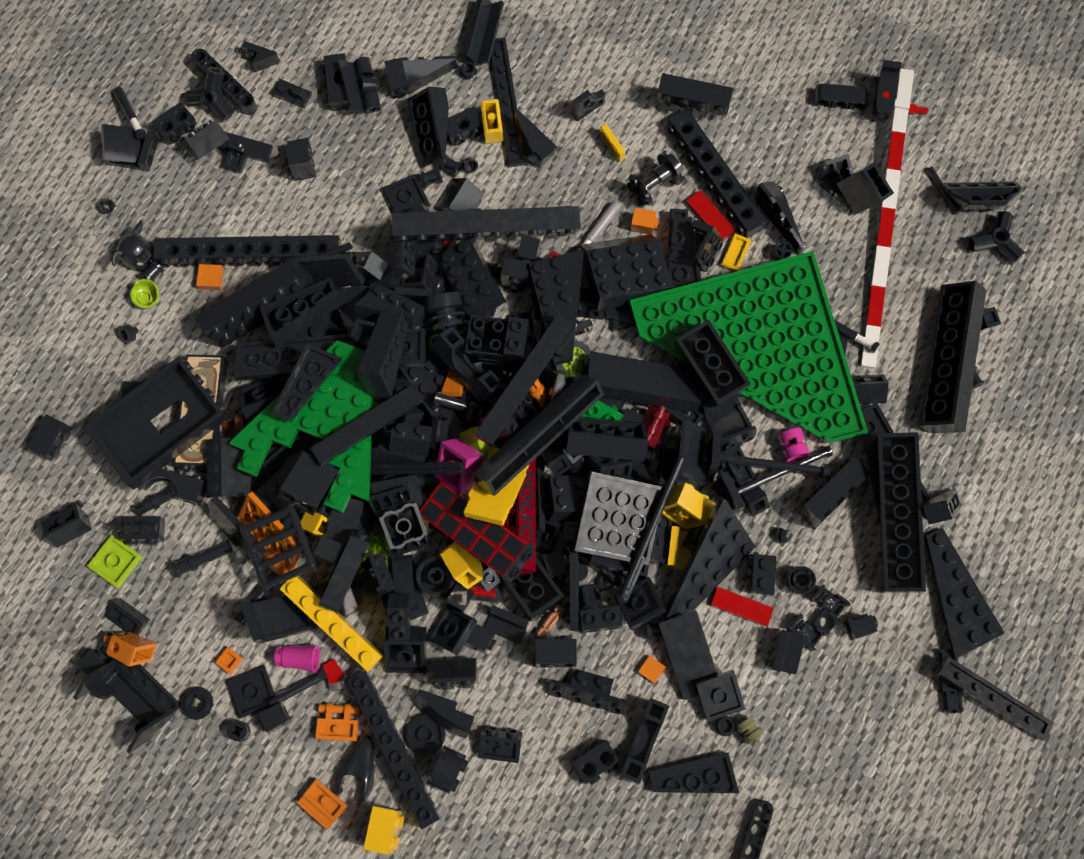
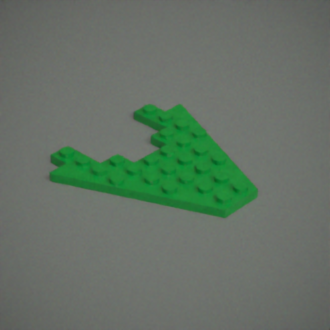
(331, 408)

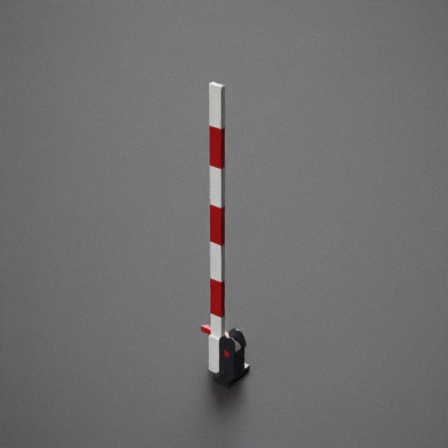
(891, 95)

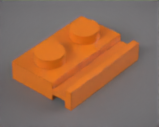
(322, 804)

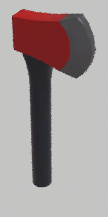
(336, 678)

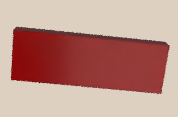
(710, 214)
(742, 606)

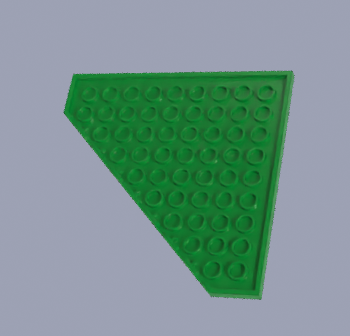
(778, 333)

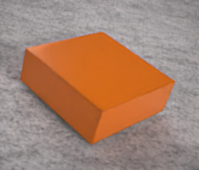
(229, 660)
(651, 669)

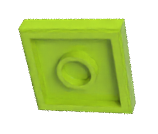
(114, 561)

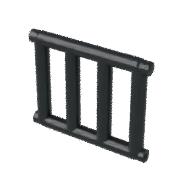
(253, 547)

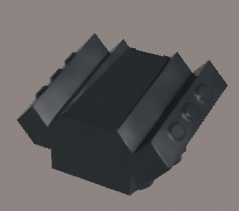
(398, 521)

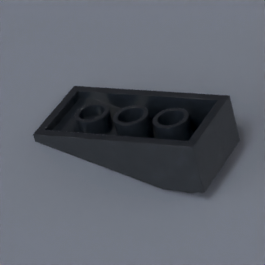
(429, 124)

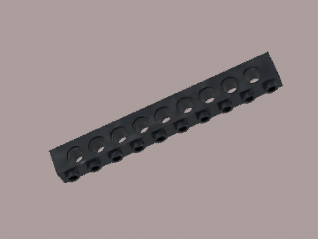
(221, 245)

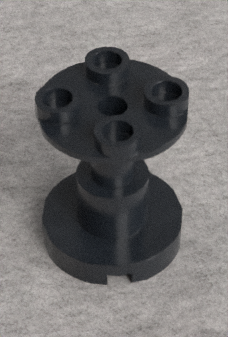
(668, 170)

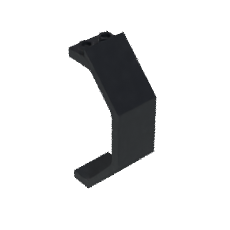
(283, 618)

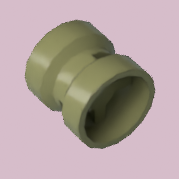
(749, 730)

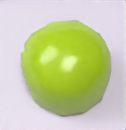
(141, 291)

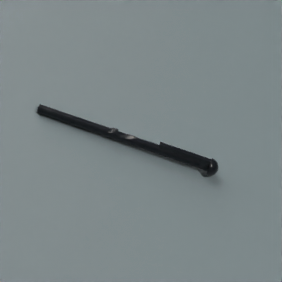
(639, 558)

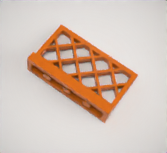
(248, 515)

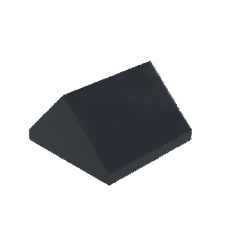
(460, 195)

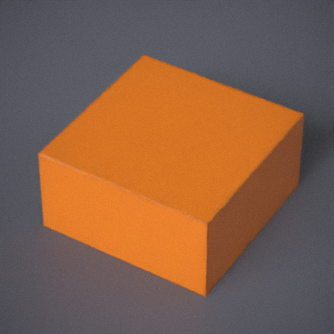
(210, 277)

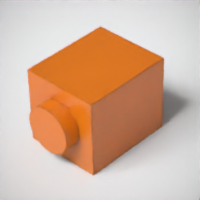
(644, 221)

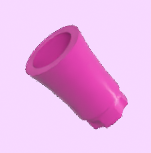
(298, 657)

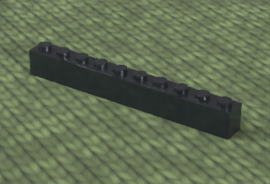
(485, 222)

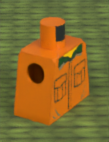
(129, 648)

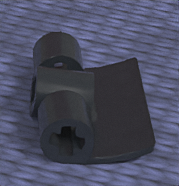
(360, 85)

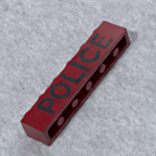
(522, 515)

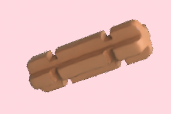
(550, 621)

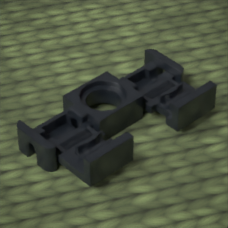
(834, 608)

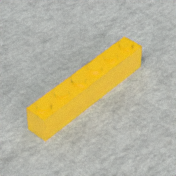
(332, 623)

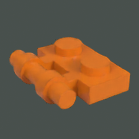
(337, 728)

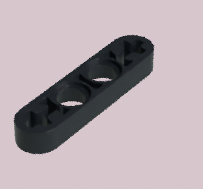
(749, 837)

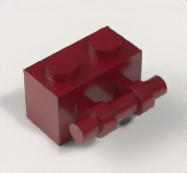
(655, 422)

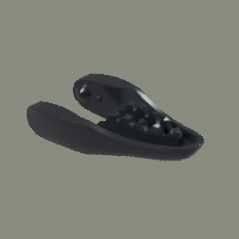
(359, 764)

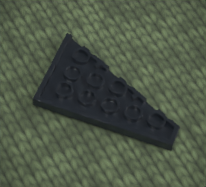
(720, 550)

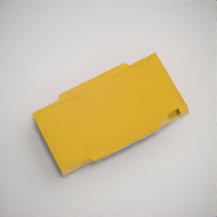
(493, 508)

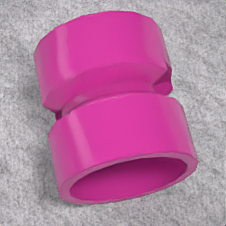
(795, 451)

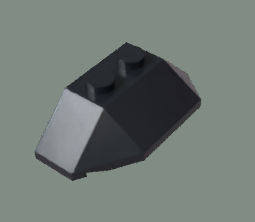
(982, 194)

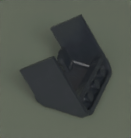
(136, 692)

